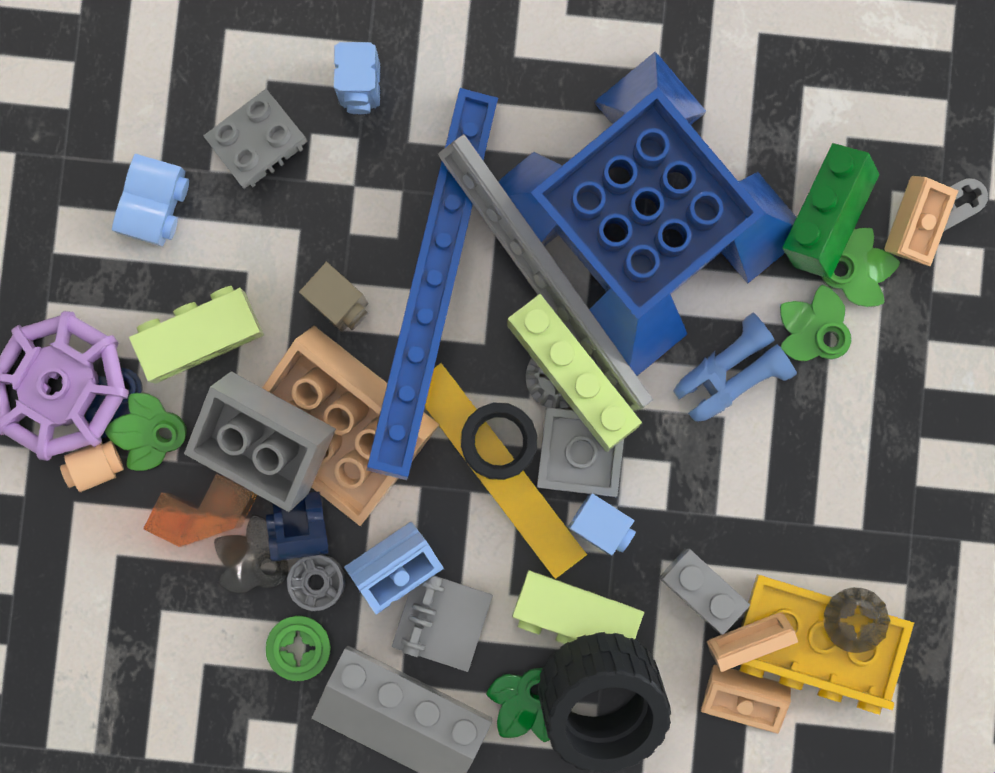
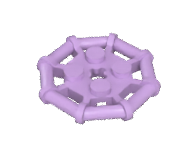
(78, 386)

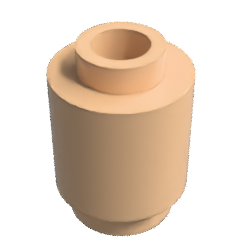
(91, 466)

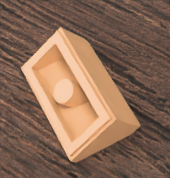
(921, 220)
(746, 699)

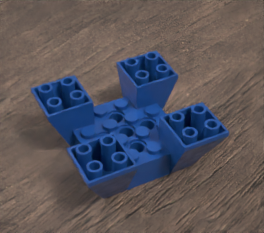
(713, 214)

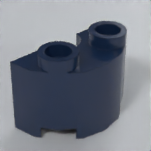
(299, 531)

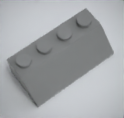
(400, 716)

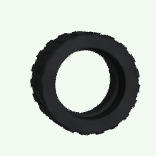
(611, 739)

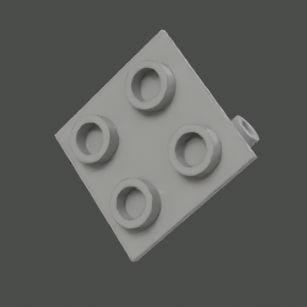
(255, 139)
(442, 622)

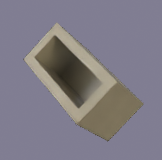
(335, 298)

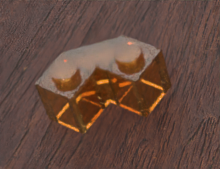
(186, 524)

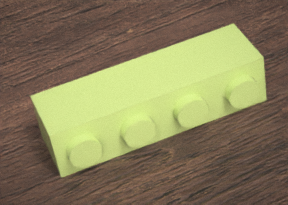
(573, 373)

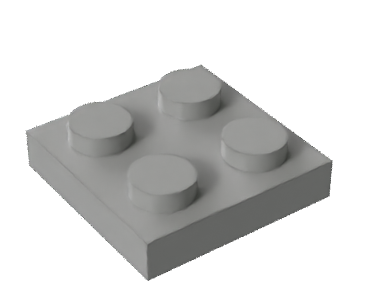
(574, 458)

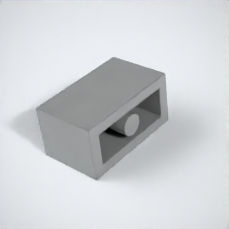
(704, 591)

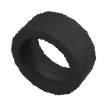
(499, 410)

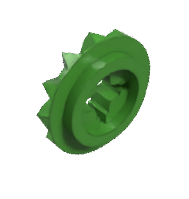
(284, 662)

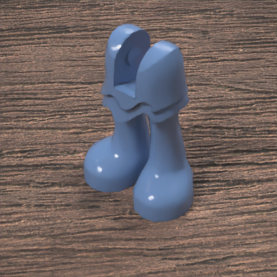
(713, 370)

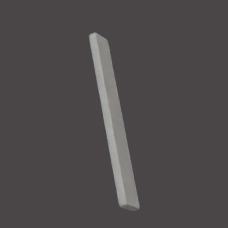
(540, 267)

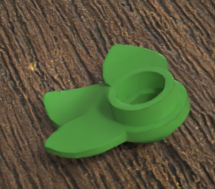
(864, 269)
(809, 324)
(140, 432)

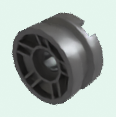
(299, 581)

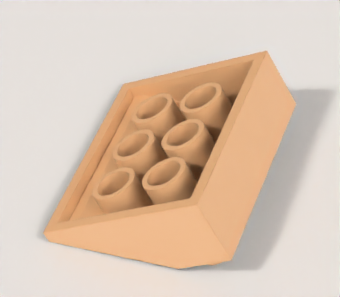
(349, 397)

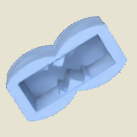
(150, 200)

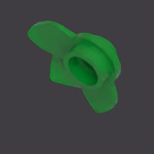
(519, 707)

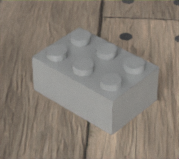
(259, 441)

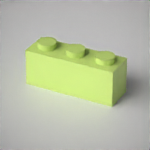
(195, 334)
(571, 610)

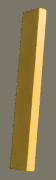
(515, 495)

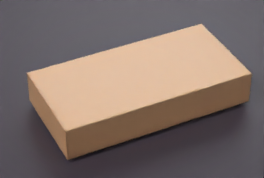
(752, 641)

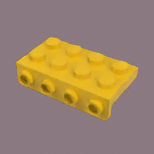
(816, 659)

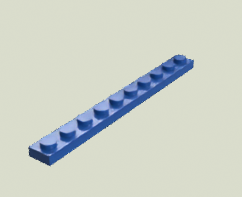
(428, 298)

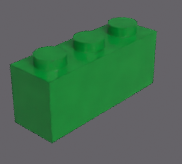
(831, 210)

